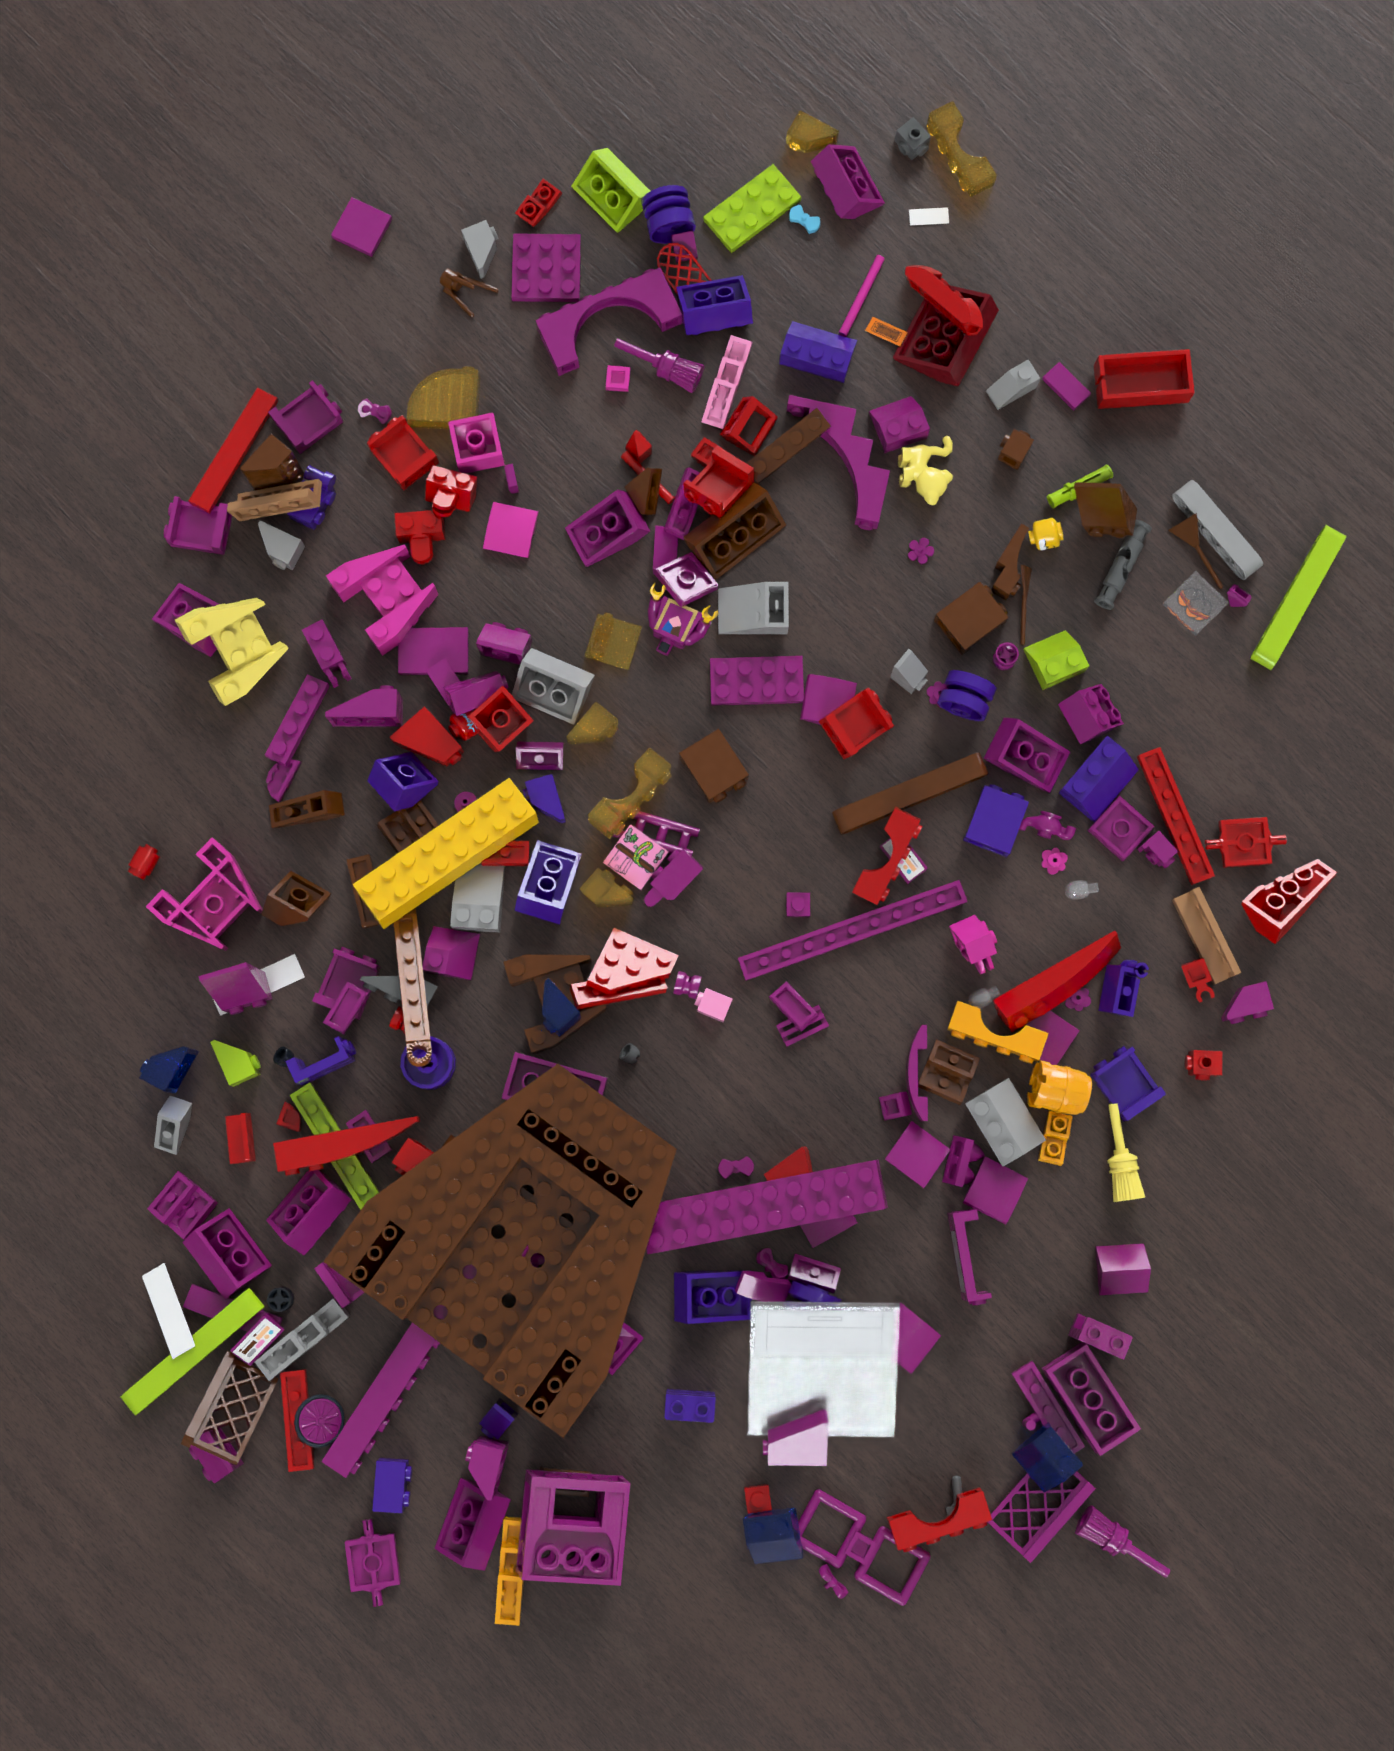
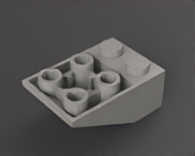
(754, 609)

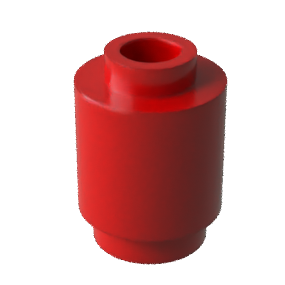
(143, 861)

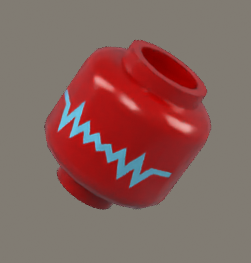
(462, 726)

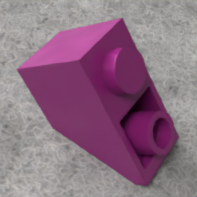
(1248, 1001)

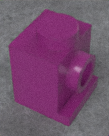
(1159, 850)

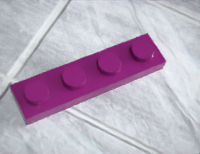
(297, 720)

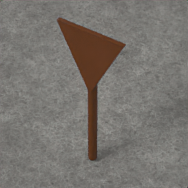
(1189, 532)
(1026, 575)

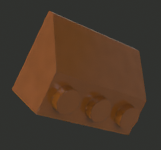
(272, 466)

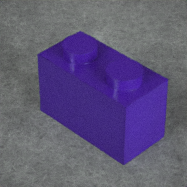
(391, 1485)

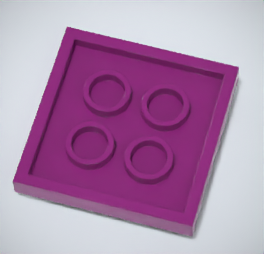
(546, 267)

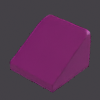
(686, 239)
(895, 1105)

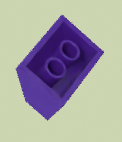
(715, 305)
(817, 352)
(1099, 779)

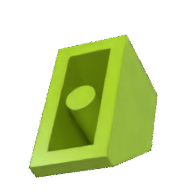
(236, 1063)

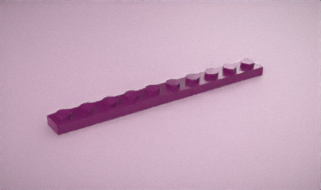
(852, 930)

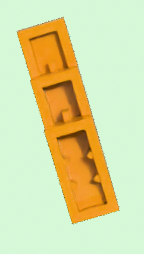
(509, 1583)

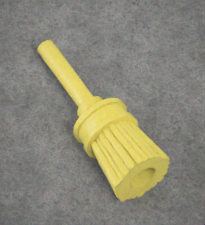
(1123, 1164)

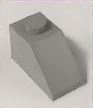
(481, 245)
(1013, 384)
(281, 546)
(909, 672)
(172, 1124)

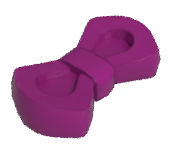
(367, 408)
(728, 1167)
(766, 1259)
(839, 1589)

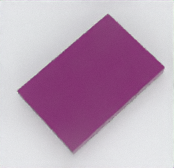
(427, 646)

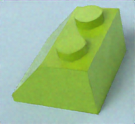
(1056, 659)

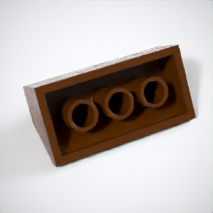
(741, 530)

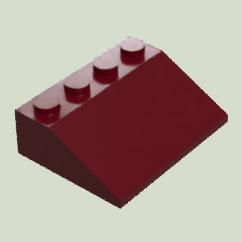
(938, 346)

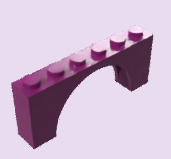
(646, 293)

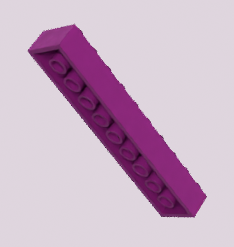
(768, 1206)

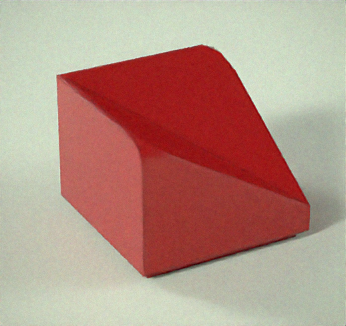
(639, 447)

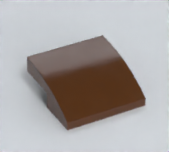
(407, 826)
(948, 1072)

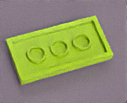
(752, 208)

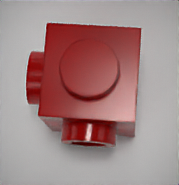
(1203, 1064)

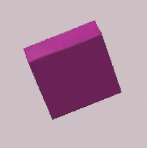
(511, 478)

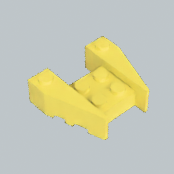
(238, 641)

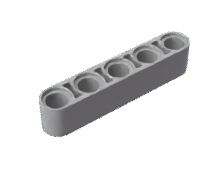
(1218, 530)

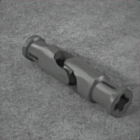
(1121, 566)

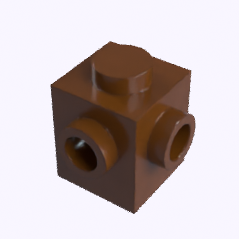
(1015, 448)

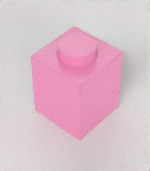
(713, 1004)

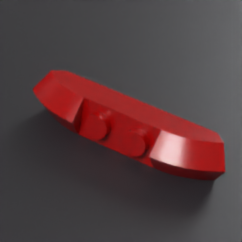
(951, 304)

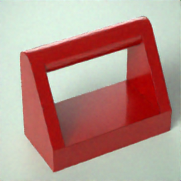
(739, 419)

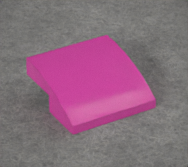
(510, 529)

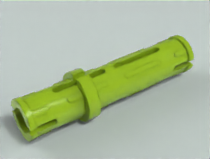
(1068, 490)

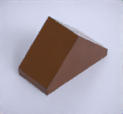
(645, 490)

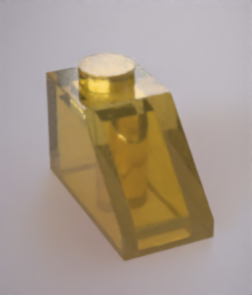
(810, 134)
(594, 726)

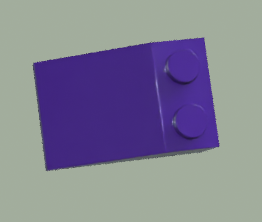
(548, 882)
(709, 1297)

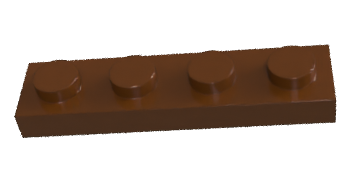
(788, 445)

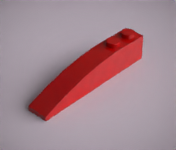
(1055, 984)
(335, 1146)

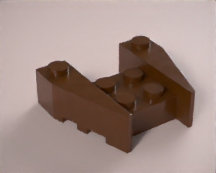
(563, 972)

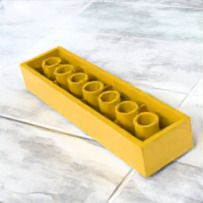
(446, 853)

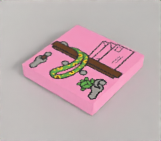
(635, 857)

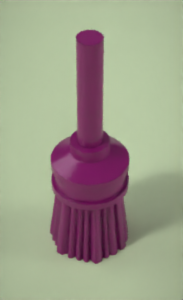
(668, 365)
(1113, 1538)

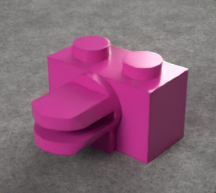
(975, 942)

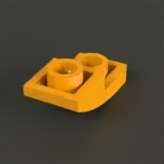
(1056, 1134)

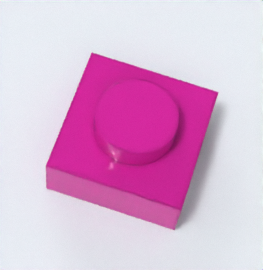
(618, 378)

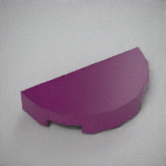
(280, 778)

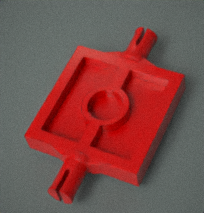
(1245, 842)

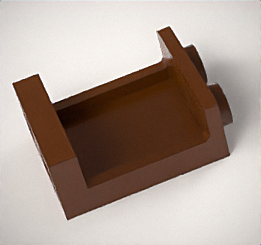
(971, 617)
(714, 766)

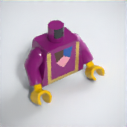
(676, 624)

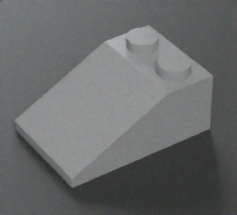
(478, 899)

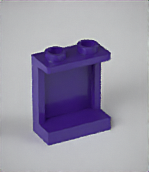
(996, 820)
(304, 1075)
(1126, 1083)
(690, 1405)

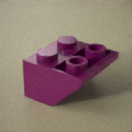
(1090, 713)

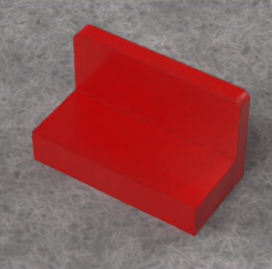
(240, 1138)

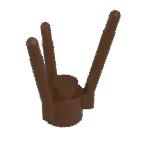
(454, 280)

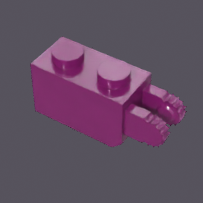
(326, 651)
(673, 878)

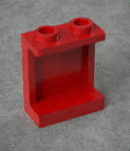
(402, 452)
(720, 483)
(856, 722)

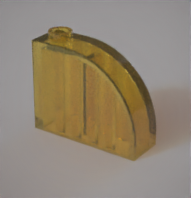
(444, 398)

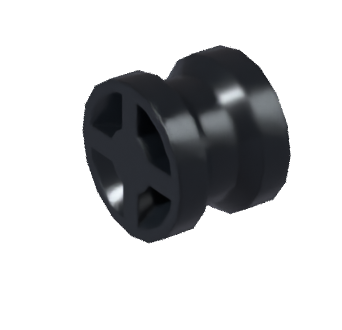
(275, 1299)

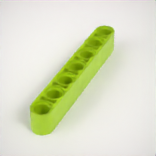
(1298, 597)
(205, 1341)

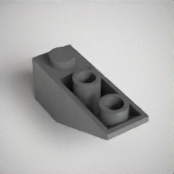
(391, 987)

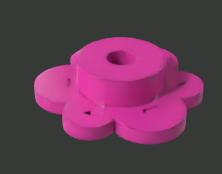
(1054, 867)

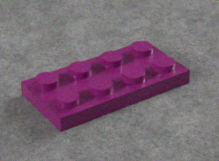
(756, 680)

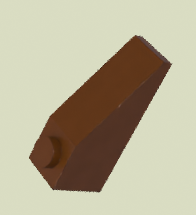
(307, 809)

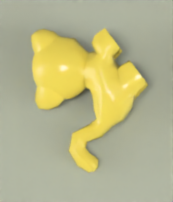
(929, 481)

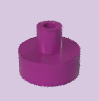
(462, 798)

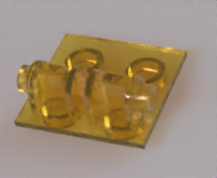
(613, 641)

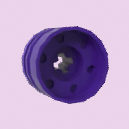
(667, 213)

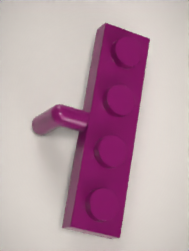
(1044, 1405)

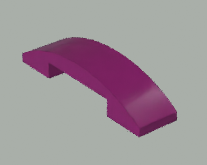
(919, 1104)

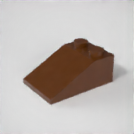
(1105, 509)

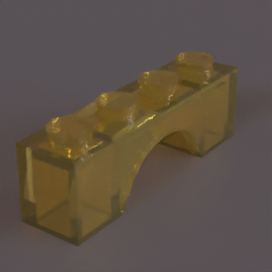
(973, 172)
(611, 815)

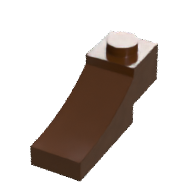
(1008, 580)

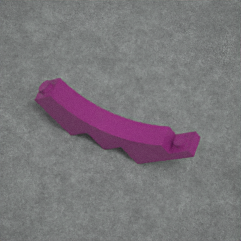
(855, 451)

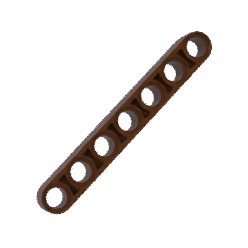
(910, 793)

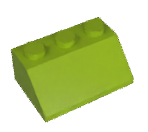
(610, 189)

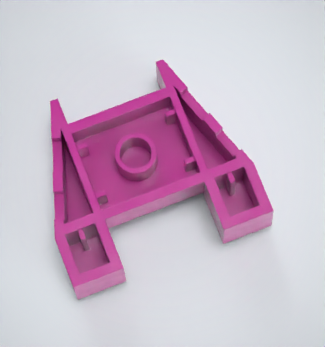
(390, 591)
(213, 903)

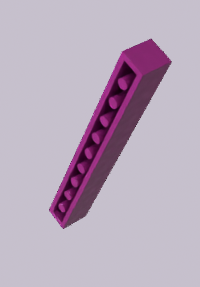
(384, 1395)

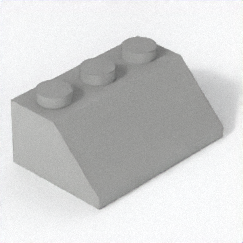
(552, 686)
(1005, 1122)

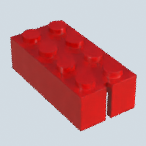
(1143, 379)

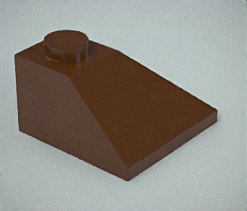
(293, 900)

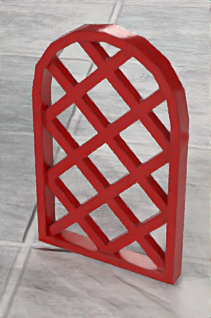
(690, 268)

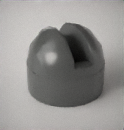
(629, 1053)

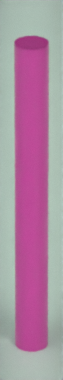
(855, 308)

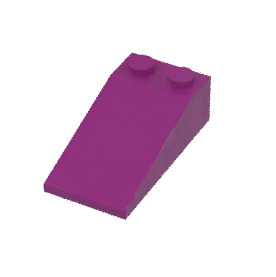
(237, 987)

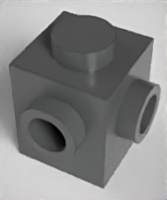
(912, 139)

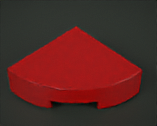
(290, 1117)

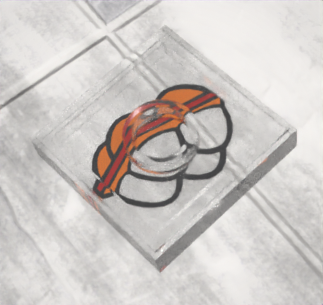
(1195, 603)

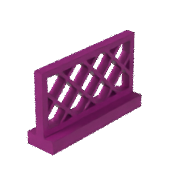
(1052, 1524)

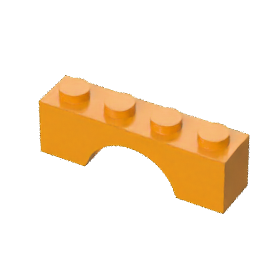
(968, 1022)

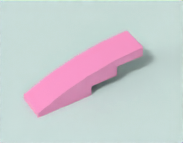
(727, 382)

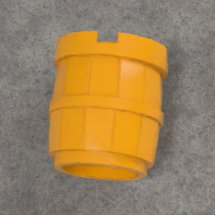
(1059, 1088)

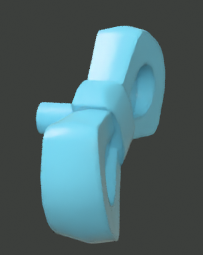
(797, 215)

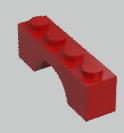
(873, 883)
(969, 1511)

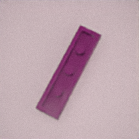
(211, 1303)

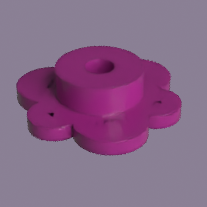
(933, 691)
(1084, 1000)

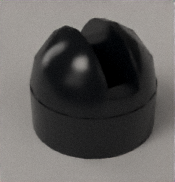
(282, 1055)

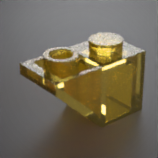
(604, 891)

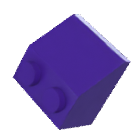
(401, 780)

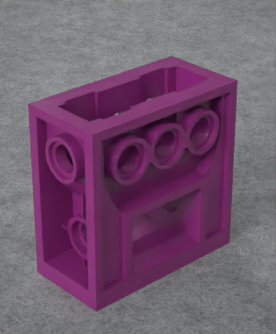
(565, 1534)

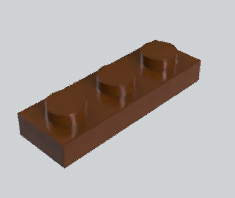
(359, 868)

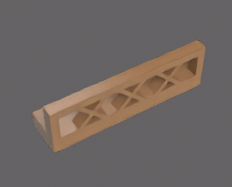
(276, 500)
(1206, 935)

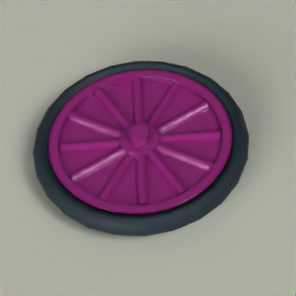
(319, 1420)

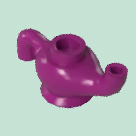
(1048, 825)

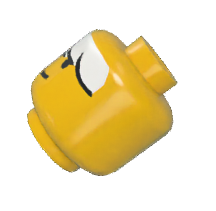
(1046, 534)

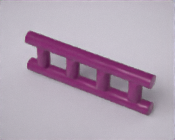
(665, 824)

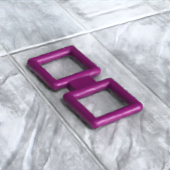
(860, 1548)

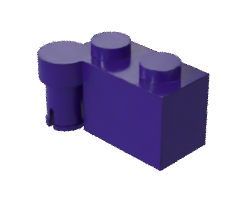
(315, 516)
(1122, 987)

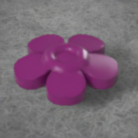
(920, 550)

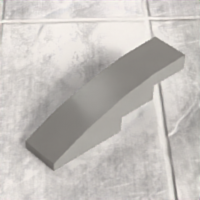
(302, 1339)

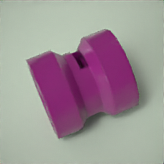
(1007, 652)
(687, 985)

